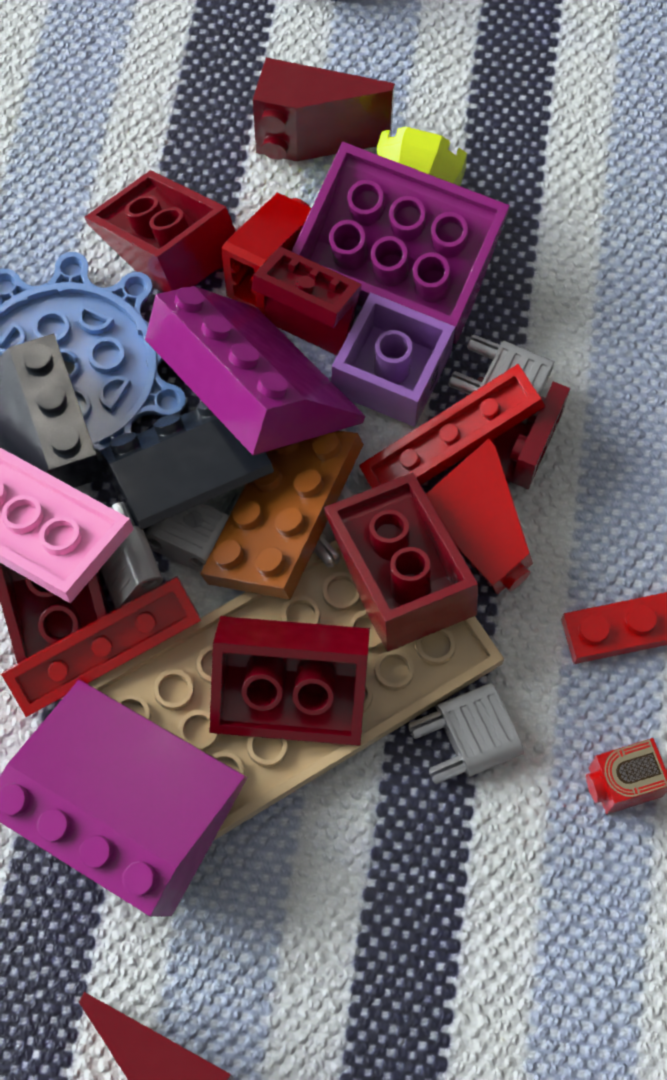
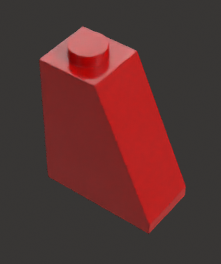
(272, 226)
(483, 519)

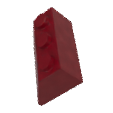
(288, 680)

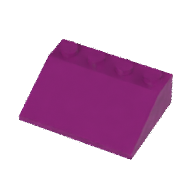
(403, 234)
(246, 370)
(118, 798)

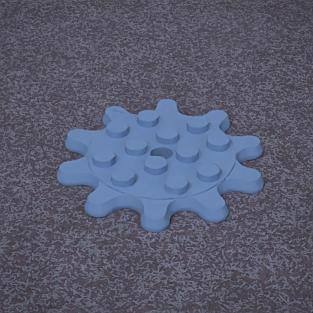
(100, 335)

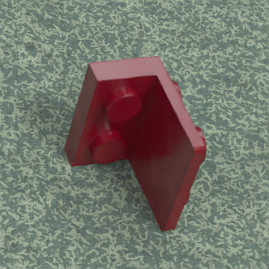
(307, 299)
(525, 444)

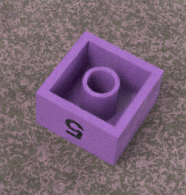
(392, 359)

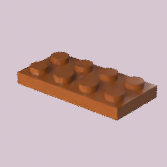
(282, 516)

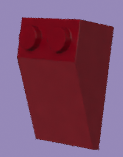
(311, 110)
(164, 231)
(403, 562)
(42, 618)
(143, 1052)

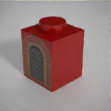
(627, 776)

